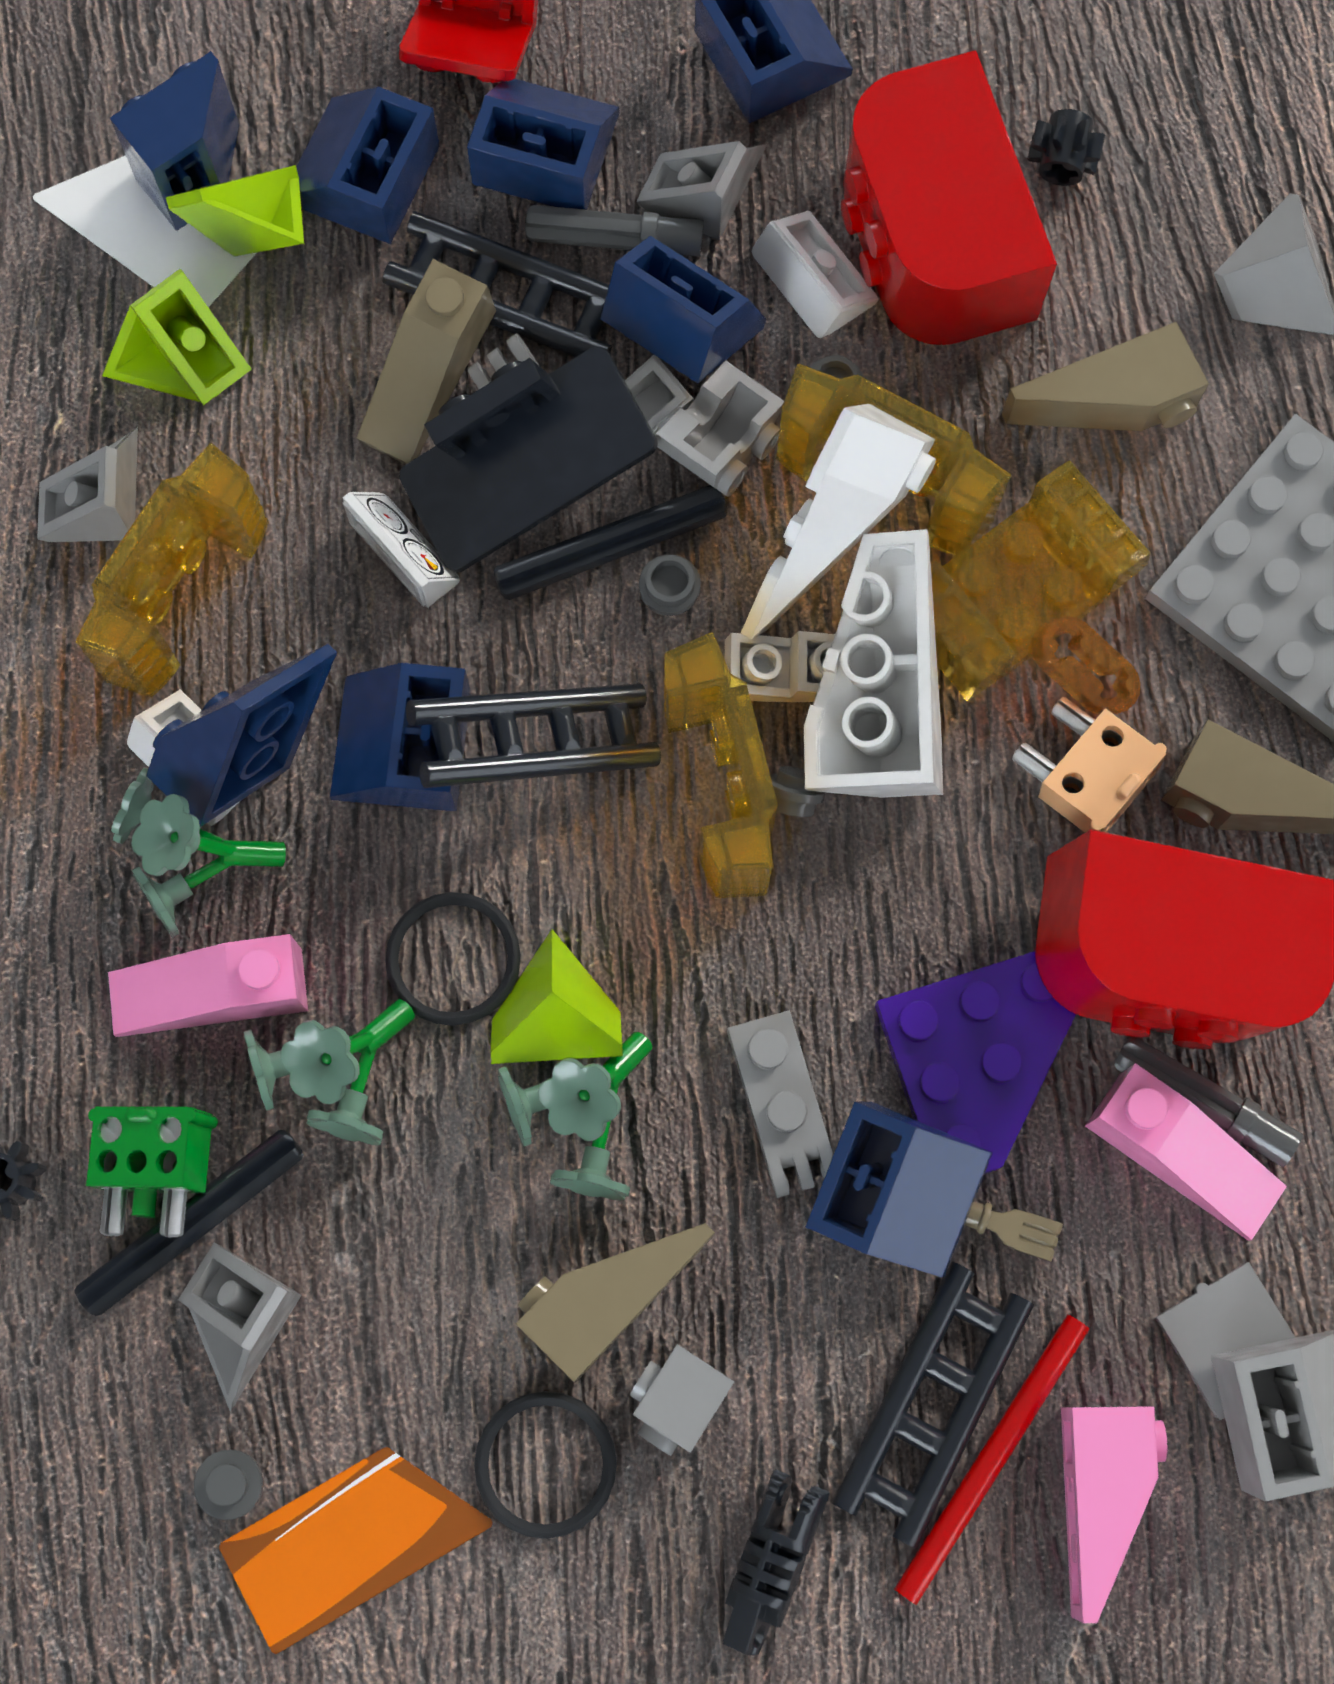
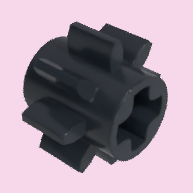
(1066, 147)
(23, 1181)

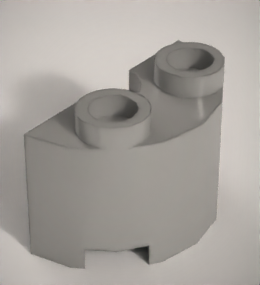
(723, 428)

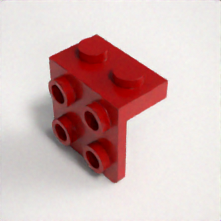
(470, 37)

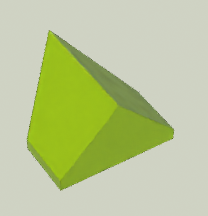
(246, 212)
(175, 345)
(555, 1012)

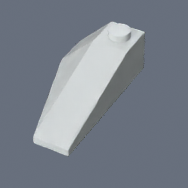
(857, 482)
(879, 689)

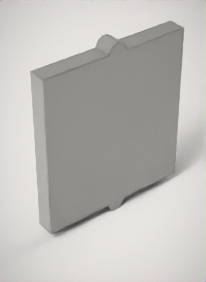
(1220, 1319)

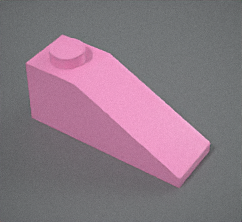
(210, 986)
(1186, 1150)
(1108, 1483)

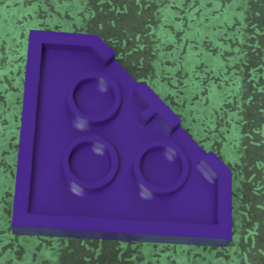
(976, 1050)

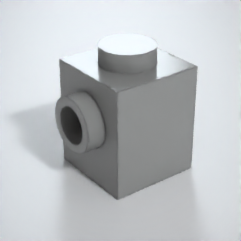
(678, 1400)

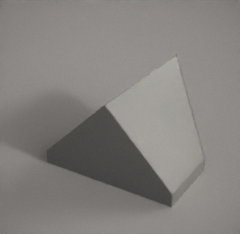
(701, 183)
(1279, 274)
(92, 496)
(236, 1316)

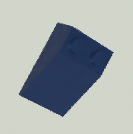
(240, 737)

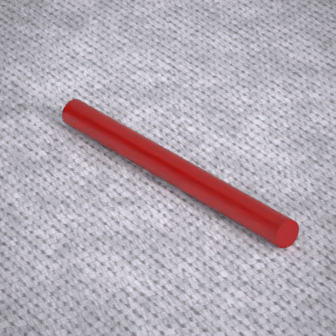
(991, 1459)

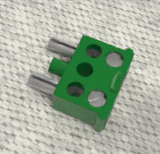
(148, 1155)

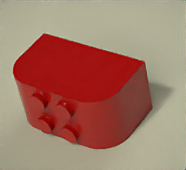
(943, 206)
(1182, 940)

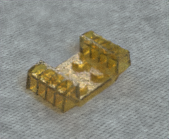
(962, 480)
(153, 556)
(1037, 565)
(704, 692)

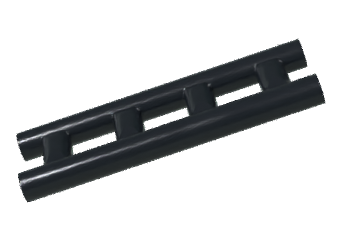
(490, 258)
(511, 760)
(894, 1420)

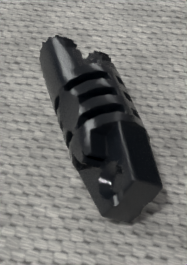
(771, 1565)

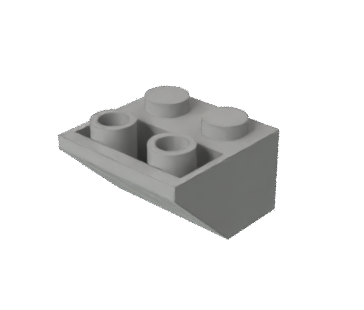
(1280, 1414)

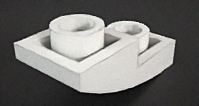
(779, 666)

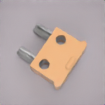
(1101, 774)

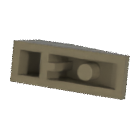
(426, 360)
(1117, 389)
(1247, 788)
(597, 1303)

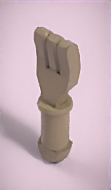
(1017, 1229)

